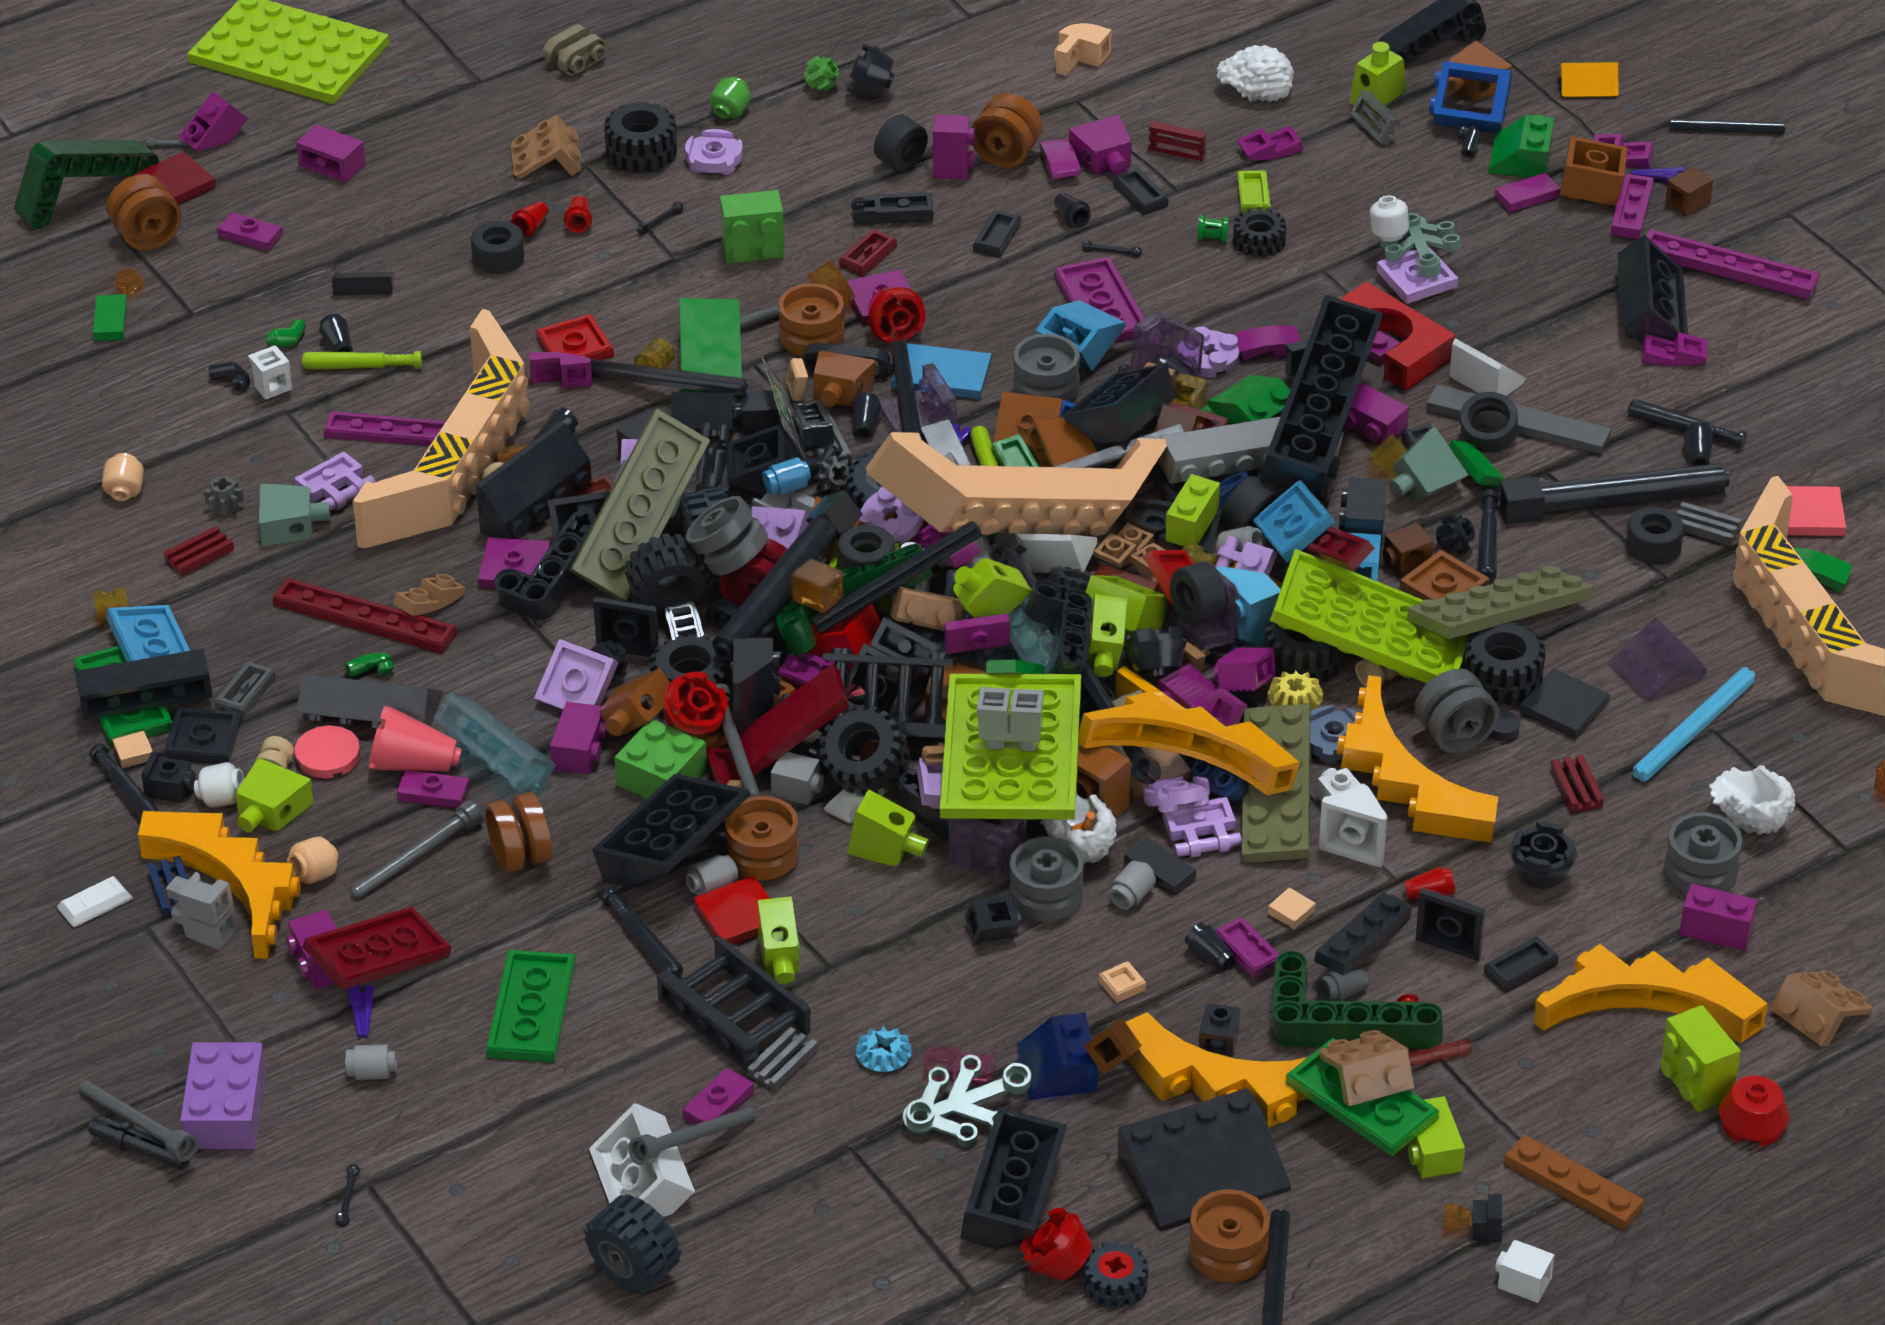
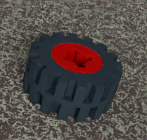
(1119, 1287)

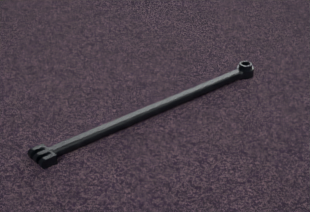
(1141, 763)

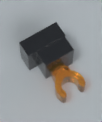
(1485, 1218)

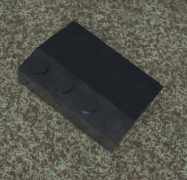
(665, 829)
(1198, 1152)

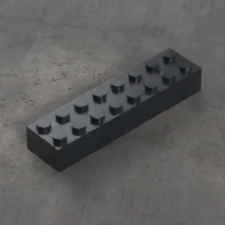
(1321, 395)

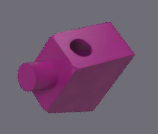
(1102, 145)

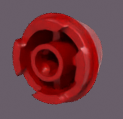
(896, 314)
(694, 704)
(1754, 1110)
(1057, 1246)

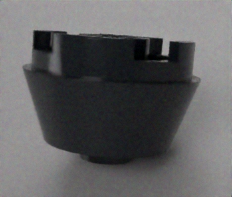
(871, 73)
(1155, 651)
(1542, 855)

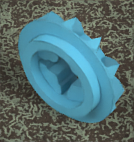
(878, 1058)

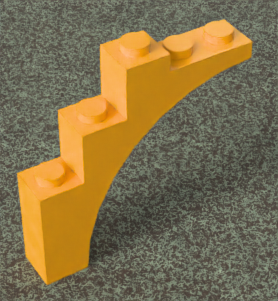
(1195, 733)
(1433, 801)
(207, 847)
(1652, 983)
(1176, 1066)

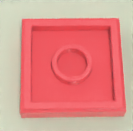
(1816, 511)

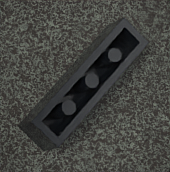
(143, 684)

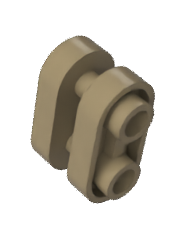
(574, 49)

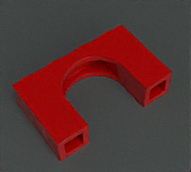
(1425, 344)

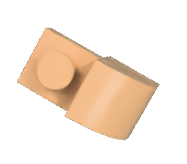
(1082, 43)

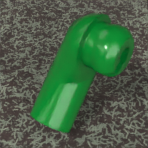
(286, 336)
(369, 661)

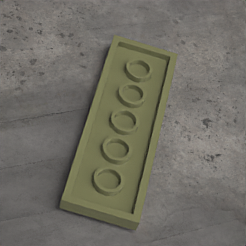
(639, 501)
(1500, 602)
(1279, 824)

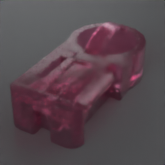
(954, 1056)

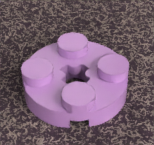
(703, 159)
(1222, 350)
(883, 503)
(1175, 791)

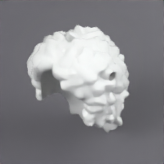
(1258, 73)
(1754, 799)
(1093, 843)

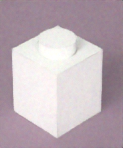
(1525, 1270)

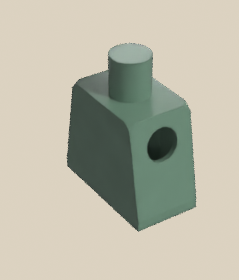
(1426, 468)
(288, 513)

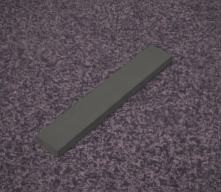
(1531, 421)

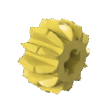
(1295, 689)

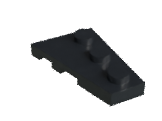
(1151, 517)

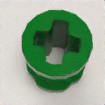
(1220, 224)

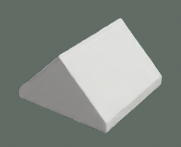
(1481, 371)
(1057, 550)
(1354, 826)

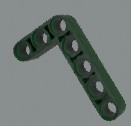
(54, 160)
(795, 618)
(1316, 1022)

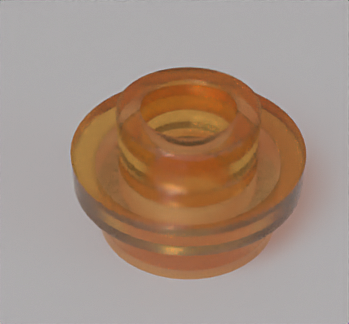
(128, 281)

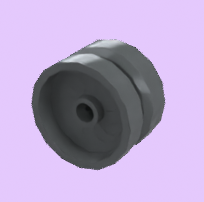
(1046, 367)
(727, 535)
(1456, 710)
(1703, 852)
(1046, 879)

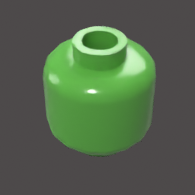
(730, 97)

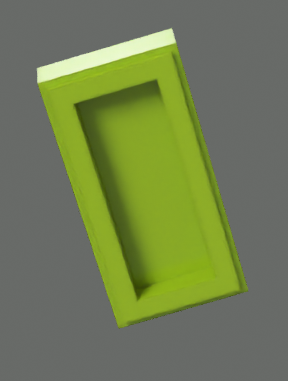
(1253, 190)

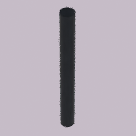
(1727, 126)

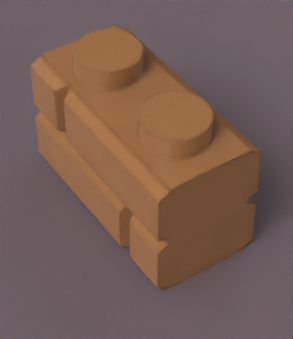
(925, 608)

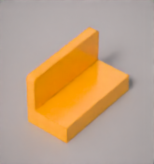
(1589, 79)

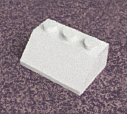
(658, 1183)

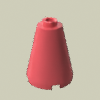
(411, 745)

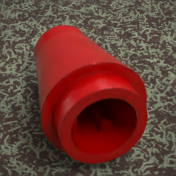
(578, 215)
(530, 217)
(1436, 879)

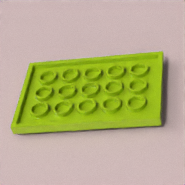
(289, 49)
(1362, 619)
(1009, 780)

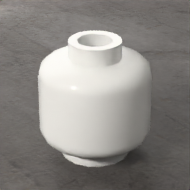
(1389, 218)
(218, 784)

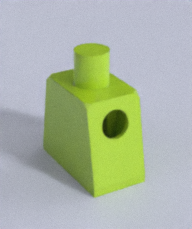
(1380, 74)
(990, 588)
(1106, 646)
(271, 796)
(884, 832)
(781, 948)

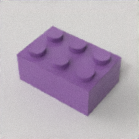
(224, 1094)

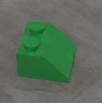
(1523, 147)
(1251, 400)

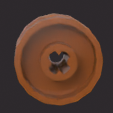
(1006, 130)
(144, 212)
(810, 316)
(518, 832)
(763, 837)
(1229, 1235)

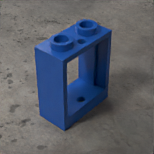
(1455, 118)

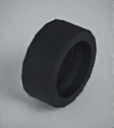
(1489, 402)

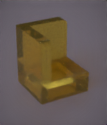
(1191, 391)
(1388, 453)

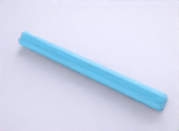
(1693, 724)

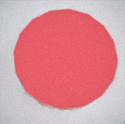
(327, 751)

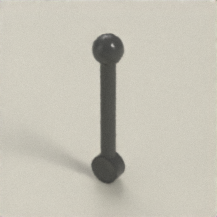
(150, 142)

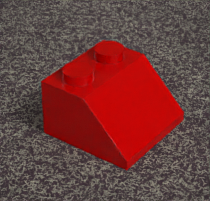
(848, 634)

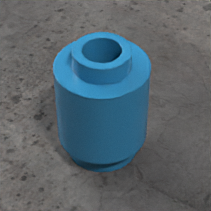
(786, 476)

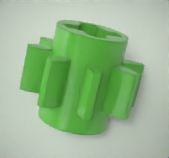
(821, 73)

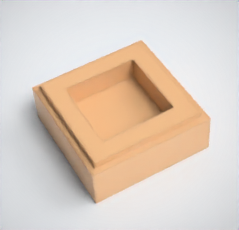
(797, 379)
(132, 749)
(1291, 908)
(1122, 982)

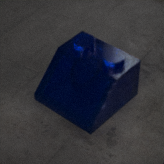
(1059, 1058)

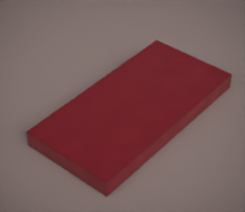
(794, 719)
(376, 947)

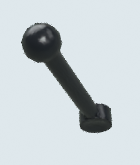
(643, 228)
(1088, 246)
(342, 1217)

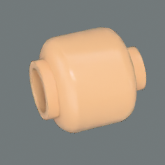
(122, 477)
(313, 859)

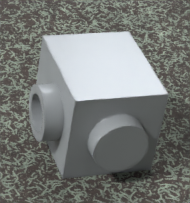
(796, 778)

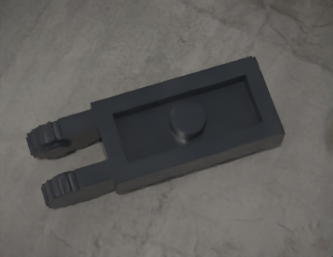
(892, 207)

